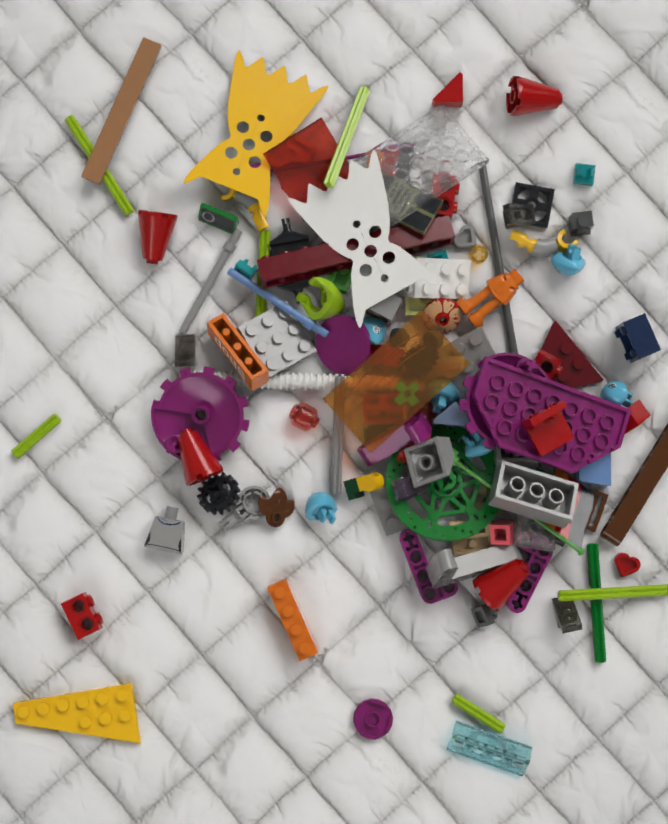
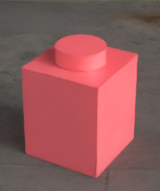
(502, 532)

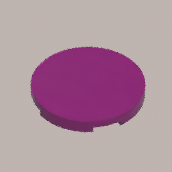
(345, 344)

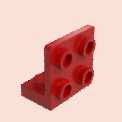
(548, 428)

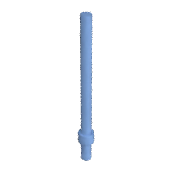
(308, 323)

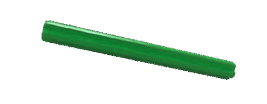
(596, 605)

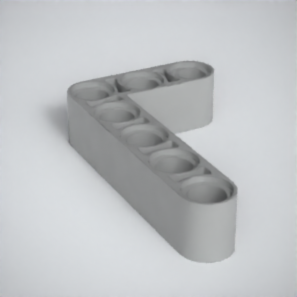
(446, 569)

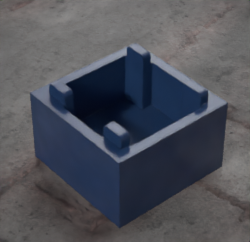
(637, 338)

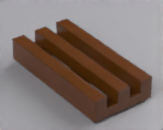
(604, 498)

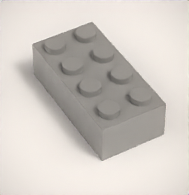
(533, 494)

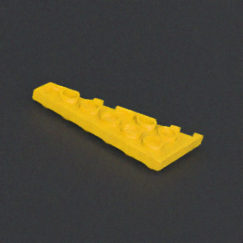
(93, 712)

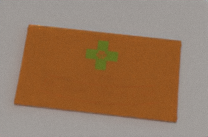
(396, 381)

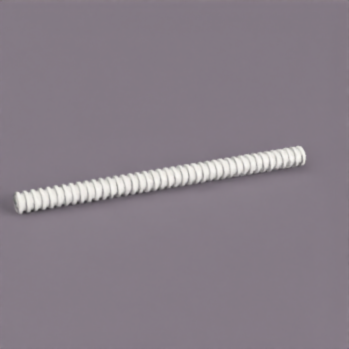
(287, 380)

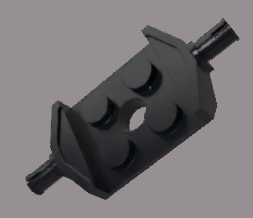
(290, 242)

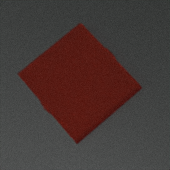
(304, 160)

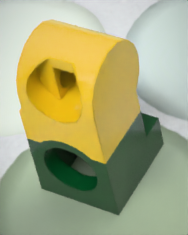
(356, 486)

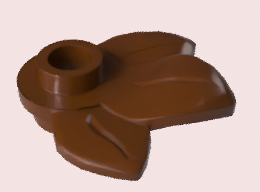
(275, 505)

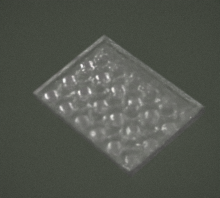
(424, 161)

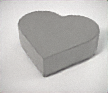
(465, 238)

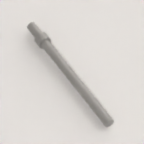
(228, 247)

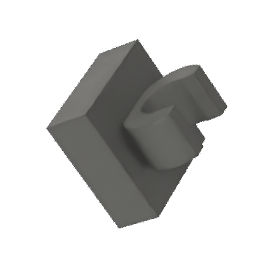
(483, 615)

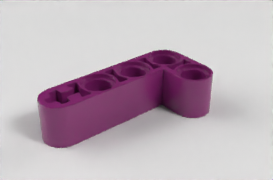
(414, 430)
(422, 564)
(533, 578)

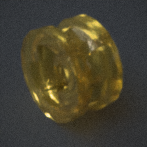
(474, 250)

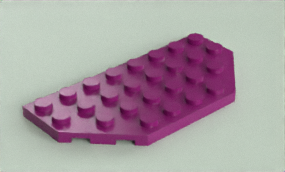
(512, 394)

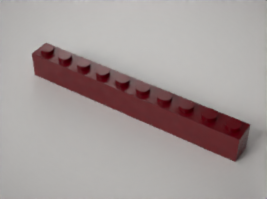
(323, 259)

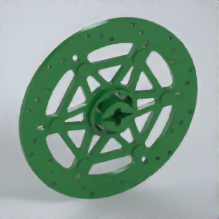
(455, 477)

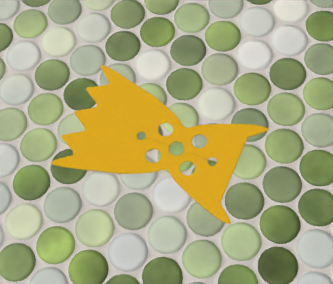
(253, 95)

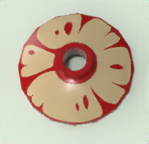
(443, 308)

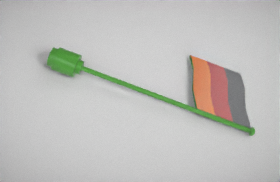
(574, 531)

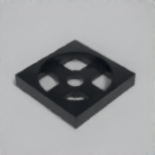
(547, 192)

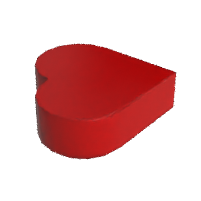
(625, 564)

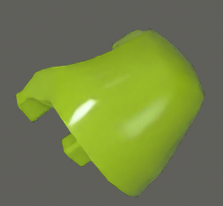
(331, 298)

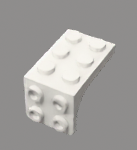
(451, 275)

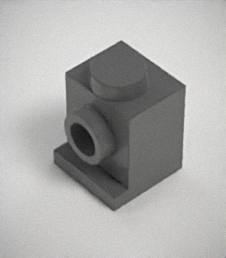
(581, 223)

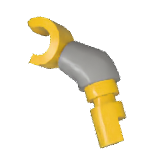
(251, 204)
(541, 248)

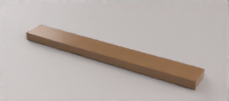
(121, 111)

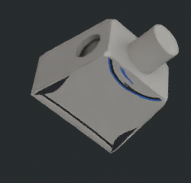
(167, 532)

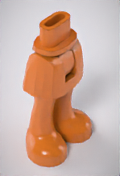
(501, 287)

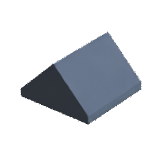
(451, 417)

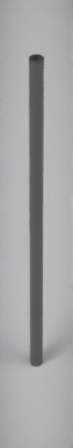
(497, 254)

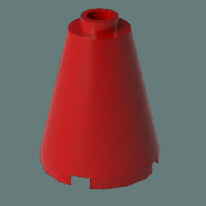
(531, 97)
(155, 234)
(197, 458)
(501, 583)

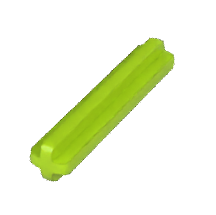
(36, 436)
(478, 713)

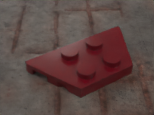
(576, 368)

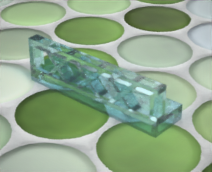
(491, 746)

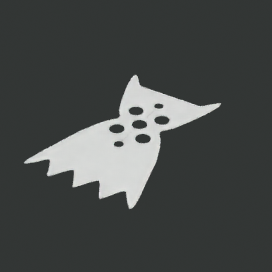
(332, 218)

